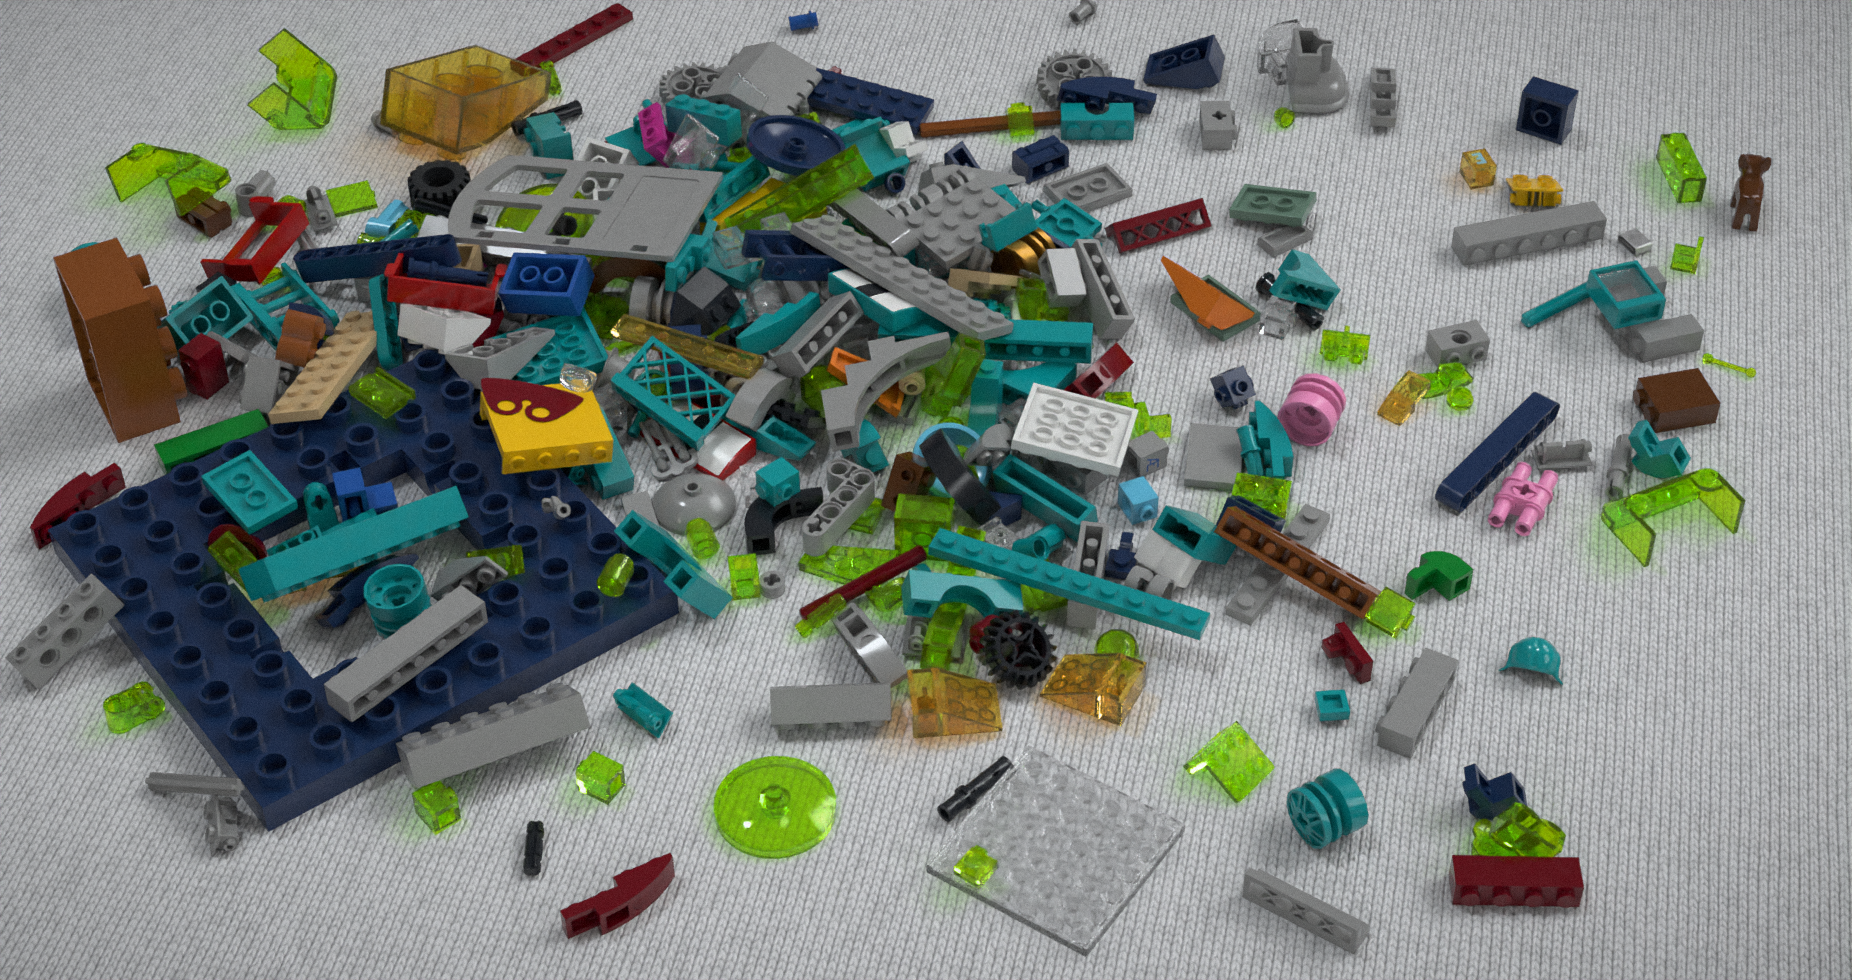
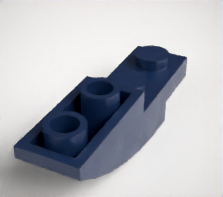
(1104, 90)
(349, 590)

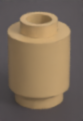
(913, 383)

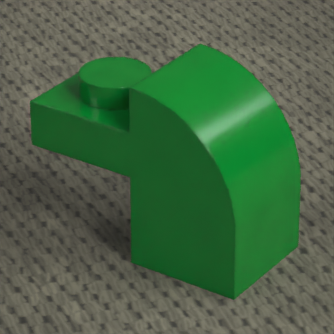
(1439, 571)

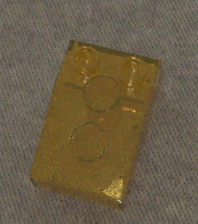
(460, 98)

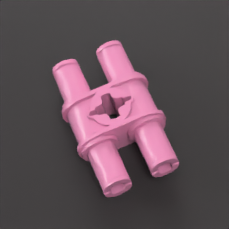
(1523, 498)

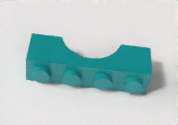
(928, 590)

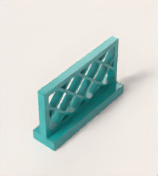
(660, 411)

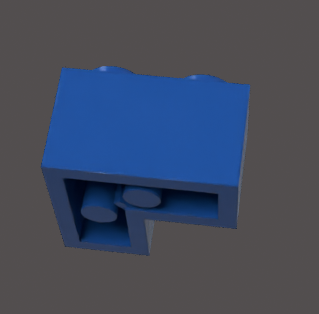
(356, 498)

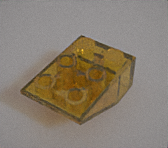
(1097, 684)
(951, 704)

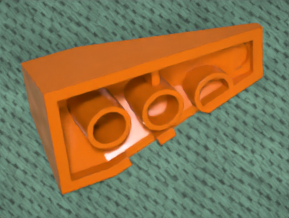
(1205, 300)

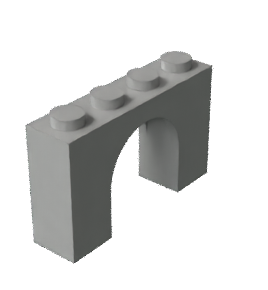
(1663, 337)

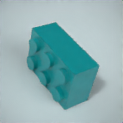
(211, 309)

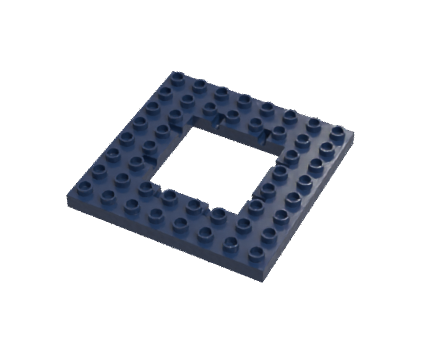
(227, 666)

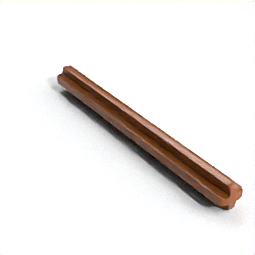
(983, 124)

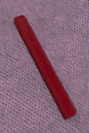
(872, 578)

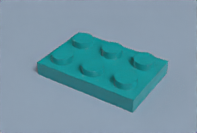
(249, 492)

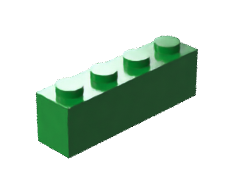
(207, 440)

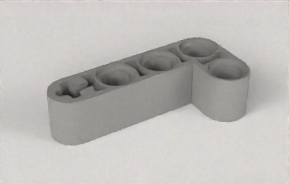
(851, 494)

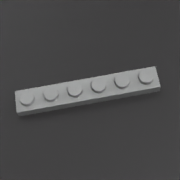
(1266, 579)

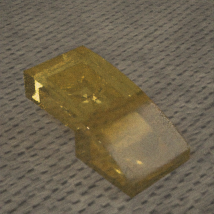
(1403, 397)

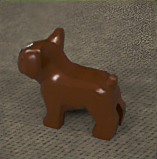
(1749, 190)

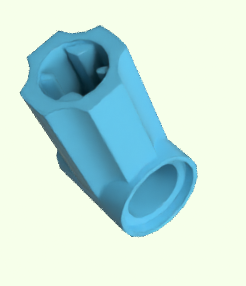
(386, 221)

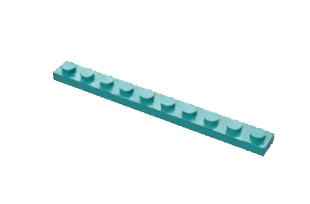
(1070, 584)

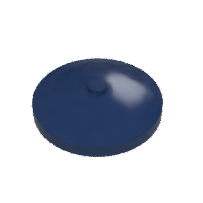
(792, 143)

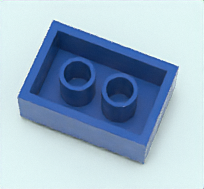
(546, 284)

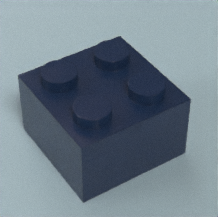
(1547, 110)

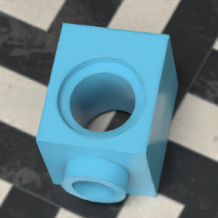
(1138, 500)

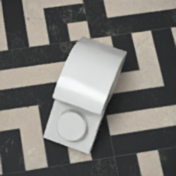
(902, 141)

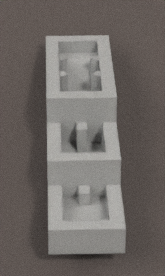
(1382, 97)

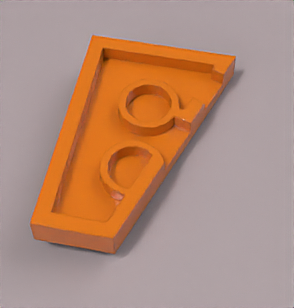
(889, 400)

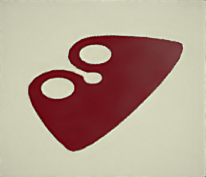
(553, 399)

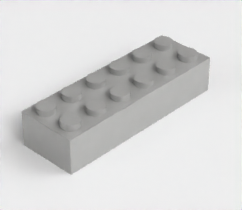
(492, 734)

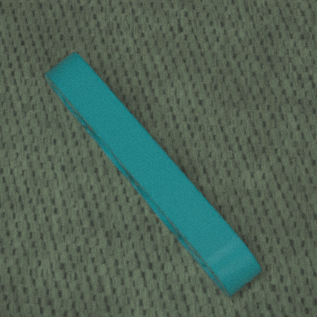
(385, 324)

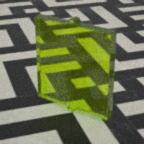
(351, 198)

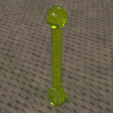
(1708, 359)

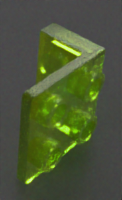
(1232, 761)

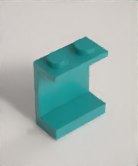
(875, 151)

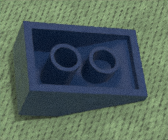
(1187, 65)

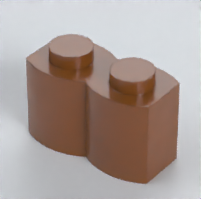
(299, 338)

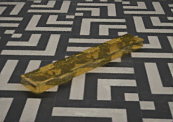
(689, 346)

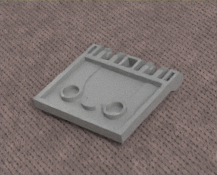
(950, 219)

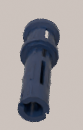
(441, 273)

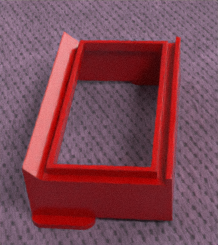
(290, 224)
(442, 294)

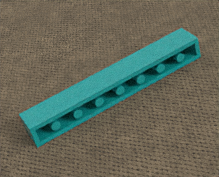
(1028, 341)

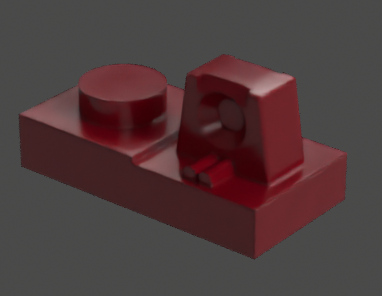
(1346, 645)

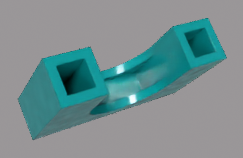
(684, 573)

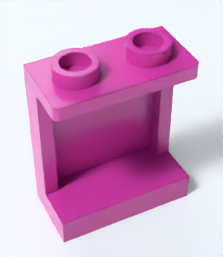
(654, 132)

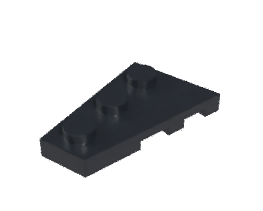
(807, 418)

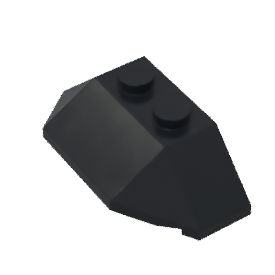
(703, 301)

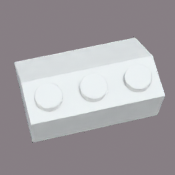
(440, 327)

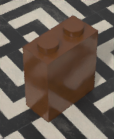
(1676, 400)

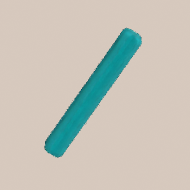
(1555, 305)

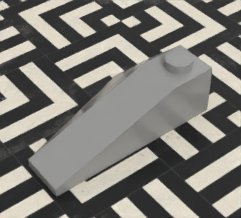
(498, 357)

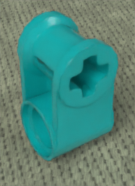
(321, 512)

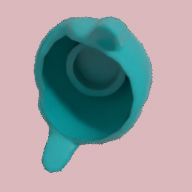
(1535, 655)

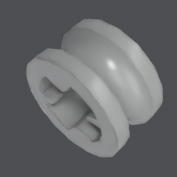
(769, 578)

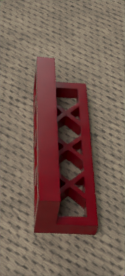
(1156, 217)

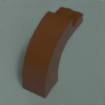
(610, 268)

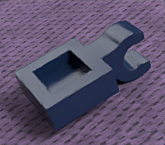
(1122, 560)

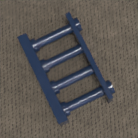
(788, 256)

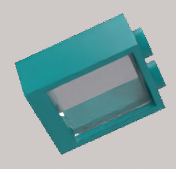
(1625, 294)

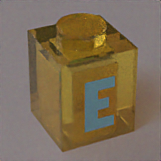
(1478, 168)

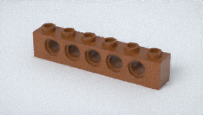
(1297, 561)

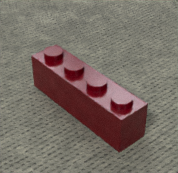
(1515, 881)

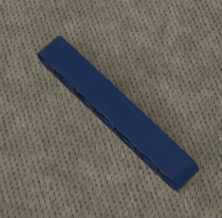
(372, 257)
(1497, 452)

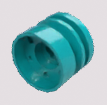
(395, 597)
(1327, 808)

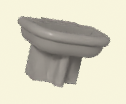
(1313, 75)

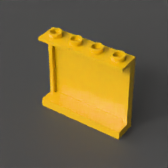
(568, 441)

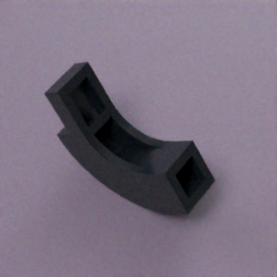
(957, 477)
(764, 518)

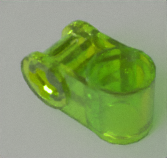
(131, 708)

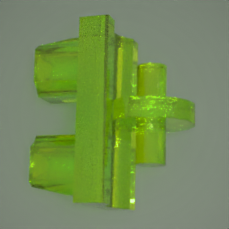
(1344, 344)

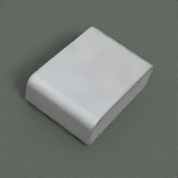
(1634, 242)

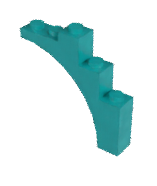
(692, 256)

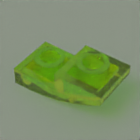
(1445, 378)

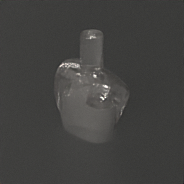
(577, 378)

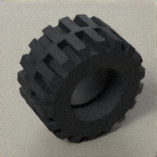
(438, 182)

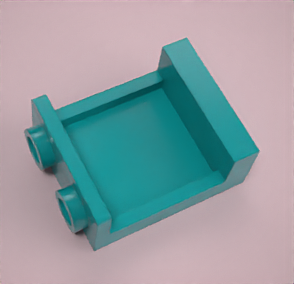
(739, 276)

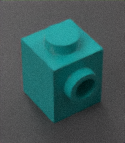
(777, 481)

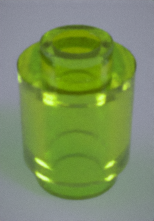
(701, 538)
(615, 575)

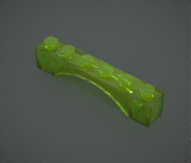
(948, 618)

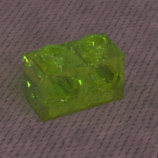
(1264, 491)

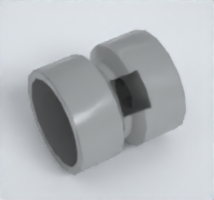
(1143, 580)

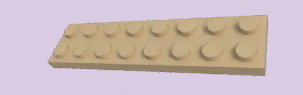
(329, 371)

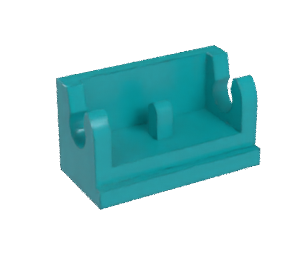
(1009, 228)

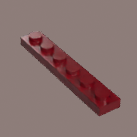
(578, 36)

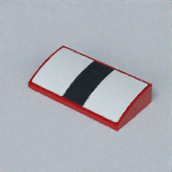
(723, 448)

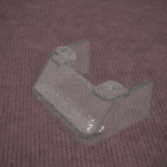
(697, 146)

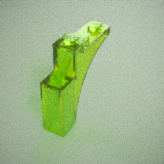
(952, 376)

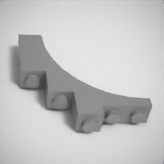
(867, 380)

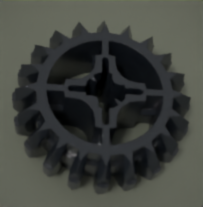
(1036, 657)

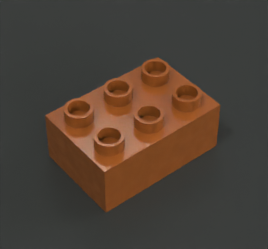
(120, 339)

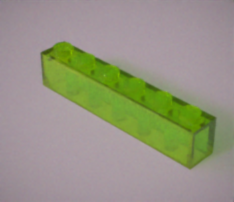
(808, 192)

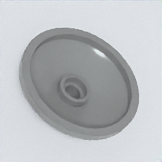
(691, 498)

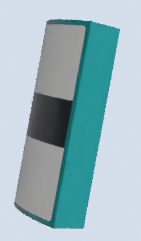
(875, 300)

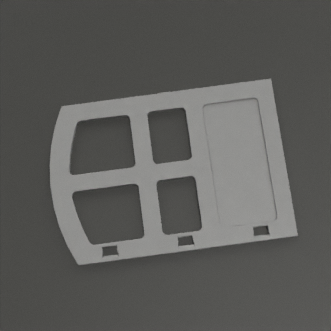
(646, 212)

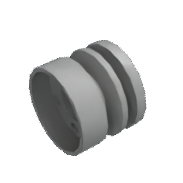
(650, 301)

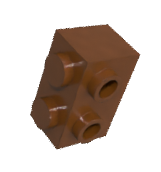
(908, 476)

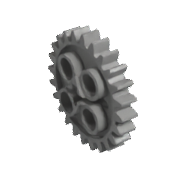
(1059, 70)
(688, 81)

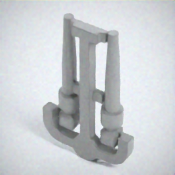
(677, 468)

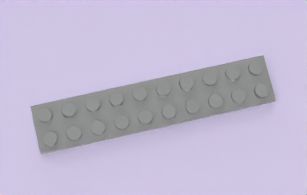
(902, 278)

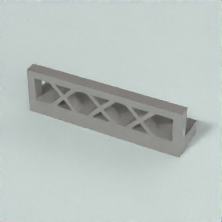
(1304, 910)

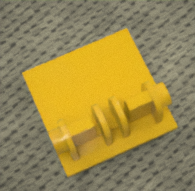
(1544, 183)

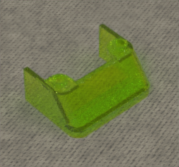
(309, 83)
(187, 175)
(1626, 514)

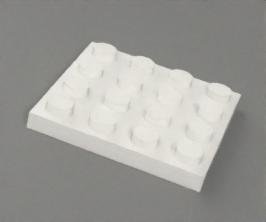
(1074, 429)

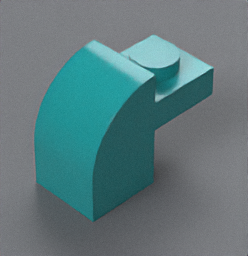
(869, 451)
(1657, 457)

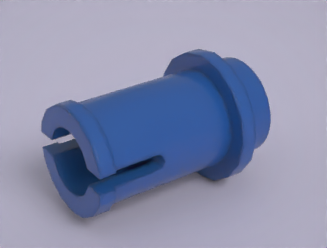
(803, 21)

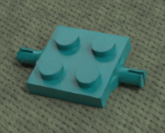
(1066, 221)

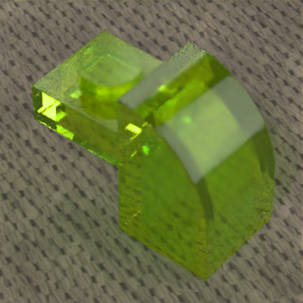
(1031, 301)

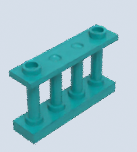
(734, 185)
(269, 326)

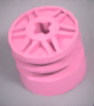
(1312, 409)

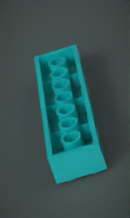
(353, 545)

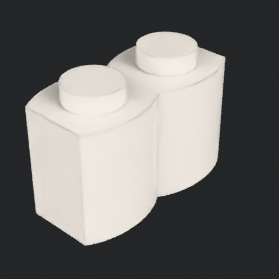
(1166, 559)

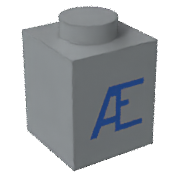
(1146, 454)

